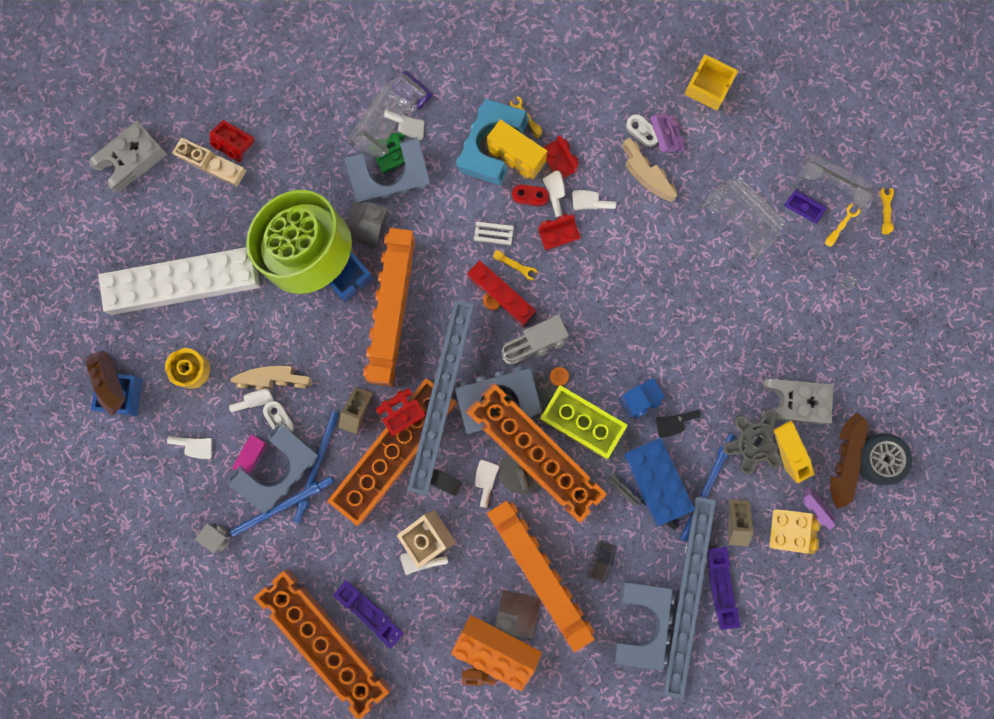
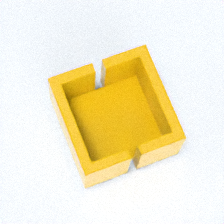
(711, 82)

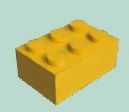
(516, 150)

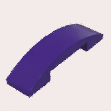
(722, 588)
(369, 613)

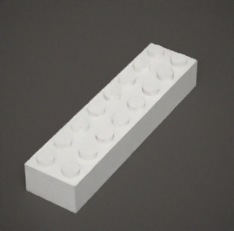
(177, 281)

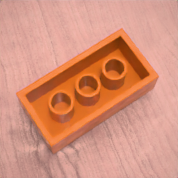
(496, 653)

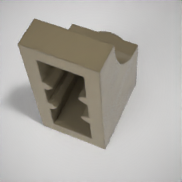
(355, 410)
(740, 523)

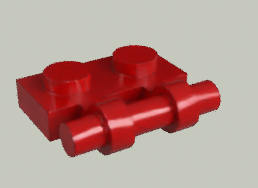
(403, 417)

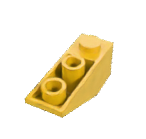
(793, 453)

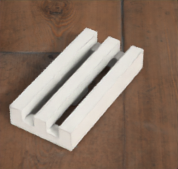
(493, 233)

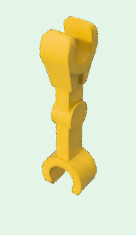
(535, 128)
(887, 226)
(833, 236)
(499, 256)

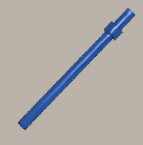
(709, 483)
(314, 488)
(303, 504)

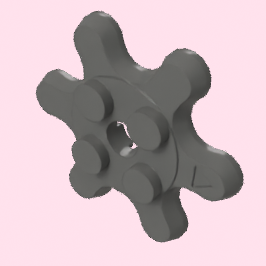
(749, 432)

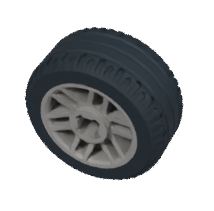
(896, 462)

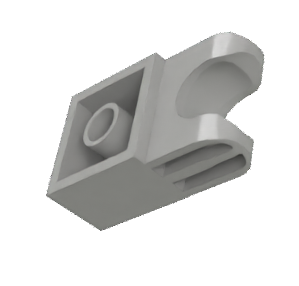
(126, 158)
(536, 341)
(794, 399)

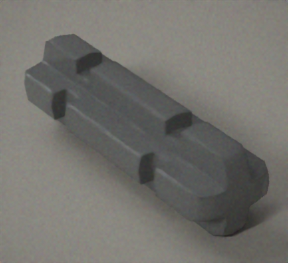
(625, 490)

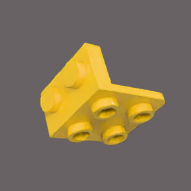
(794, 531)

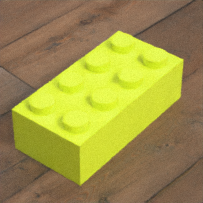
(583, 422)

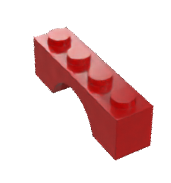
(505, 296)

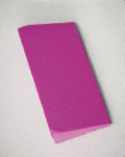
(250, 454)

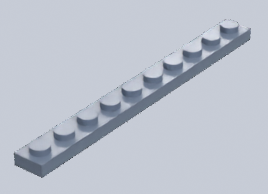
(440, 398)
(689, 597)

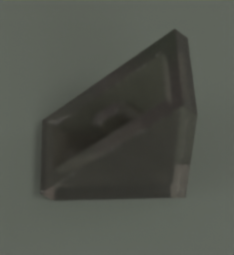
(601, 561)

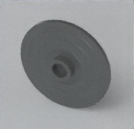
(515, 478)

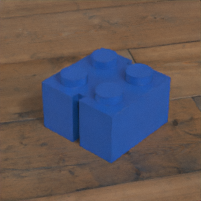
(350, 278)

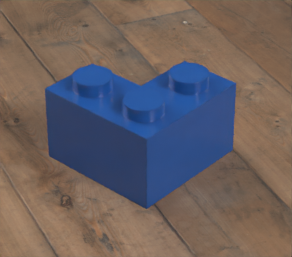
(131, 388)
(641, 397)

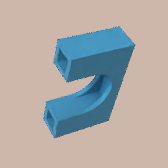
(471, 160)

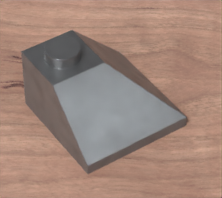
(367, 222)
(517, 614)

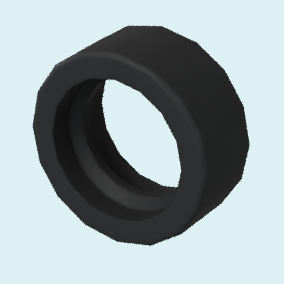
(445, 482)

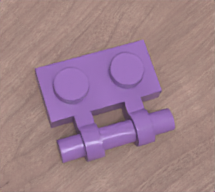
(668, 133)
(823, 512)

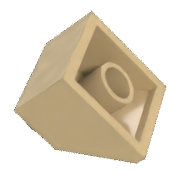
(426, 538)

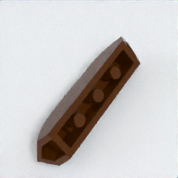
(105, 381)
(847, 469)

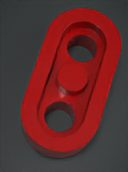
(529, 197)

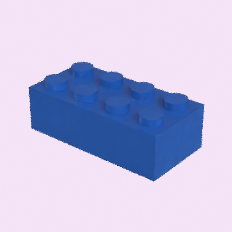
(658, 482)

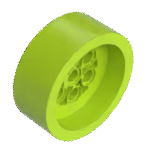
(299, 242)

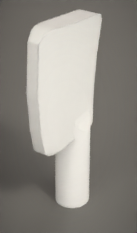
(407, 125)
(556, 190)
(589, 200)
(253, 399)
(194, 447)
(485, 479)
(410, 567)

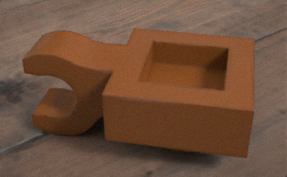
(473, 677)

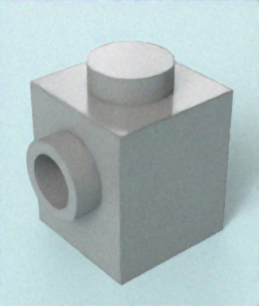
(213, 538)

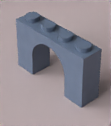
(367, 187)
(519, 382)
(266, 493)
(650, 653)

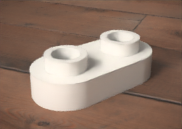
(644, 130)
(281, 415)

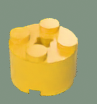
(176, 368)

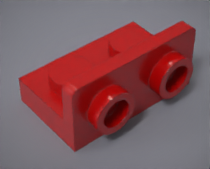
(230, 140)
(560, 158)
(558, 231)

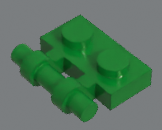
(394, 157)

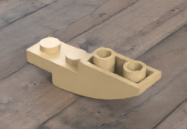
(209, 162)
(651, 178)
(265, 377)

